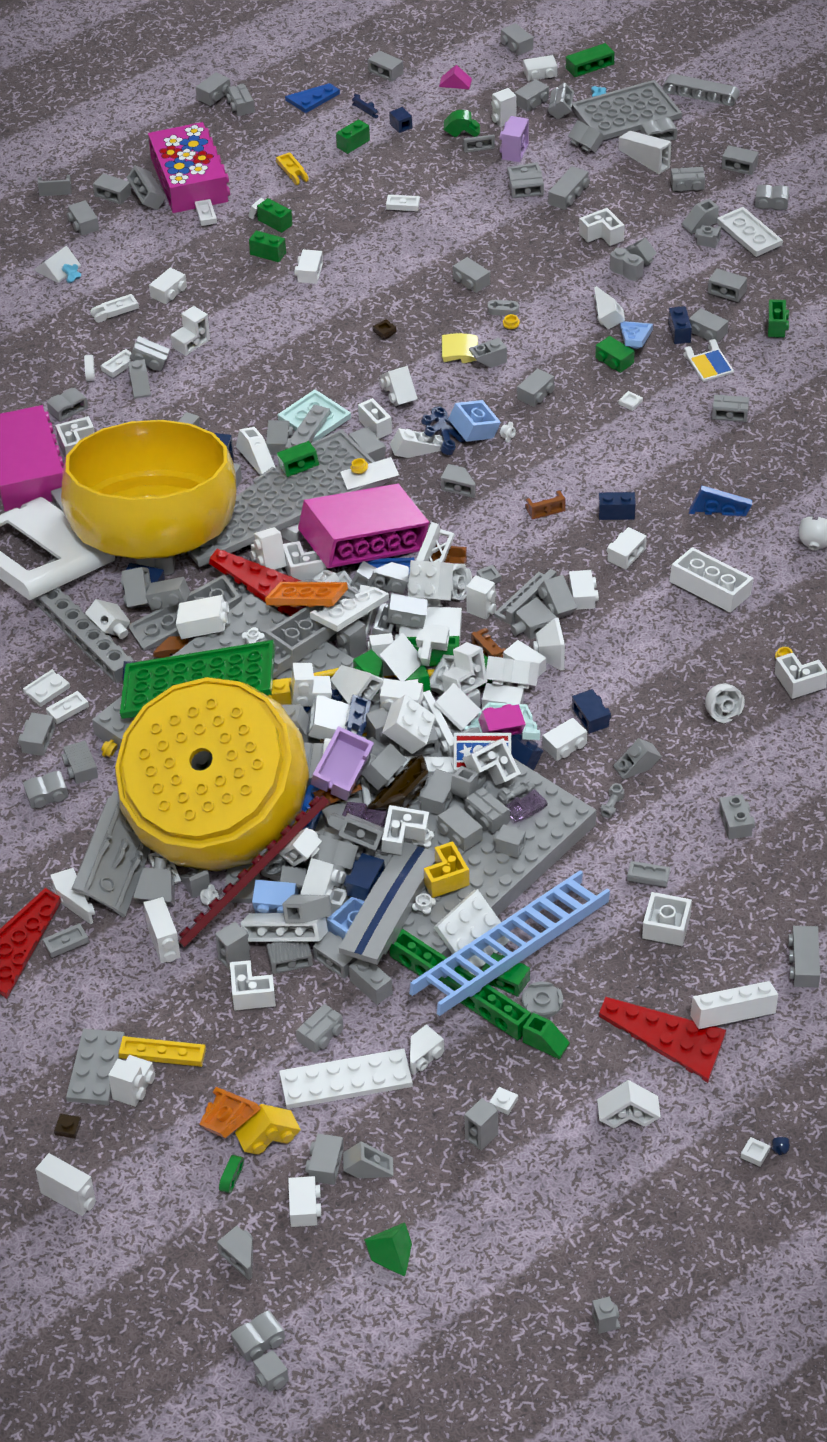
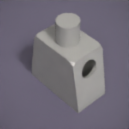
(531, 618)
(156, 883)

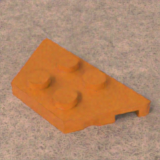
(227, 1113)

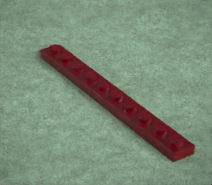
(246, 876)

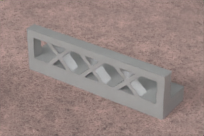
(518, 601)

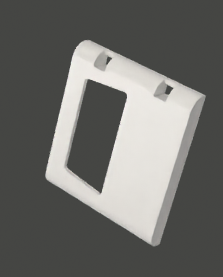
(52, 531)

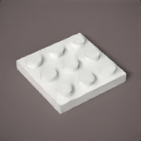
(468, 922)

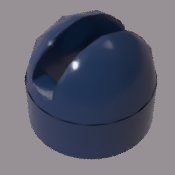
(780, 1145)

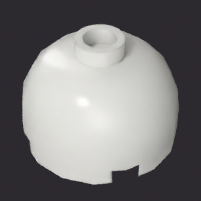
(813, 533)
(460, 579)
(724, 699)

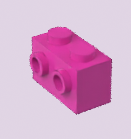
(502, 720)

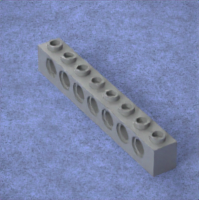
(83, 632)

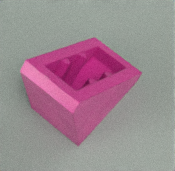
(455, 79)

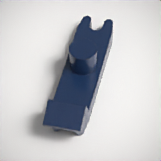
(366, 107)

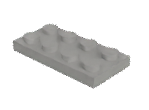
(93, 1063)

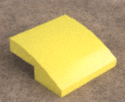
(457, 347)

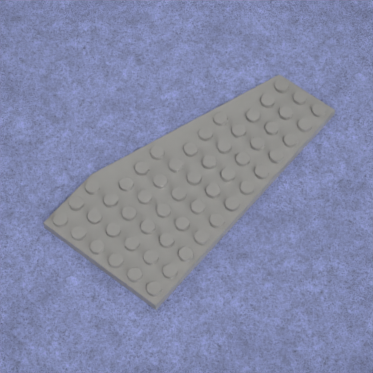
(279, 499)

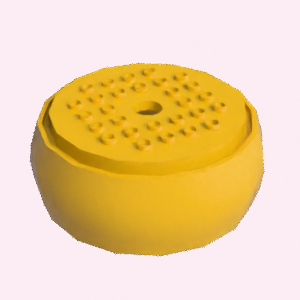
(148, 488)
(237, 803)

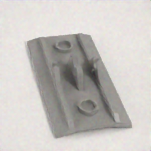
(112, 861)

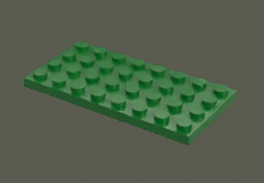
(241, 663)

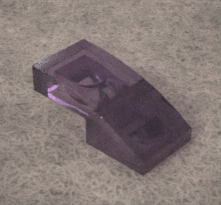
(527, 806)
(360, 810)

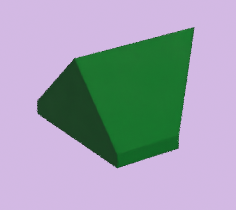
(391, 1248)

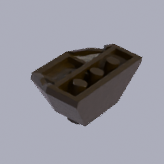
(404, 787)

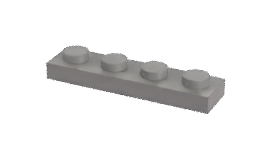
(309, 426)

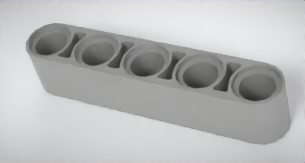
(701, 89)

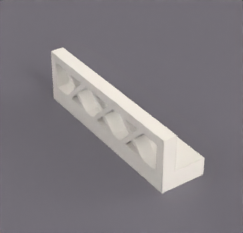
(429, 545)

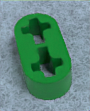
(231, 1173)

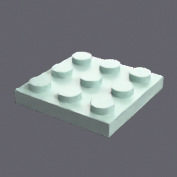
(297, 412)

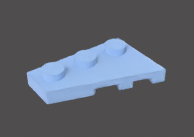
(635, 333)

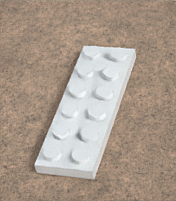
(345, 1078)

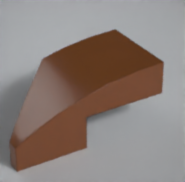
(170, 645)

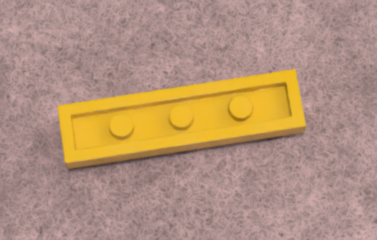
(162, 1051)

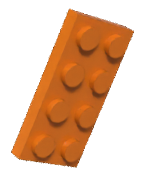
(306, 594)

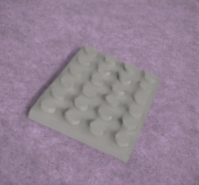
(626, 109)

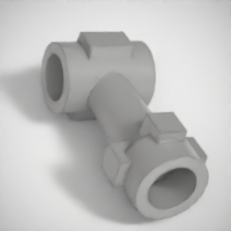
(616, 794)
(507, 796)

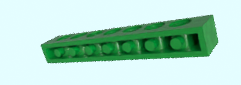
(486, 1003)

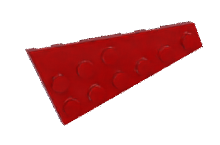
(256, 577)
(22, 935)
(668, 1035)

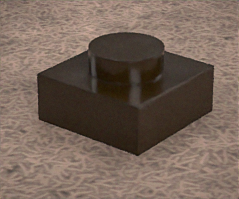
(384, 329)
(67, 1126)

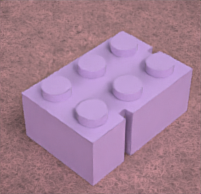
(342, 763)

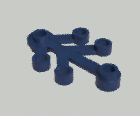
(441, 416)

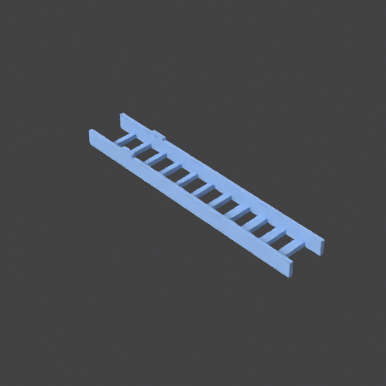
(532, 911)

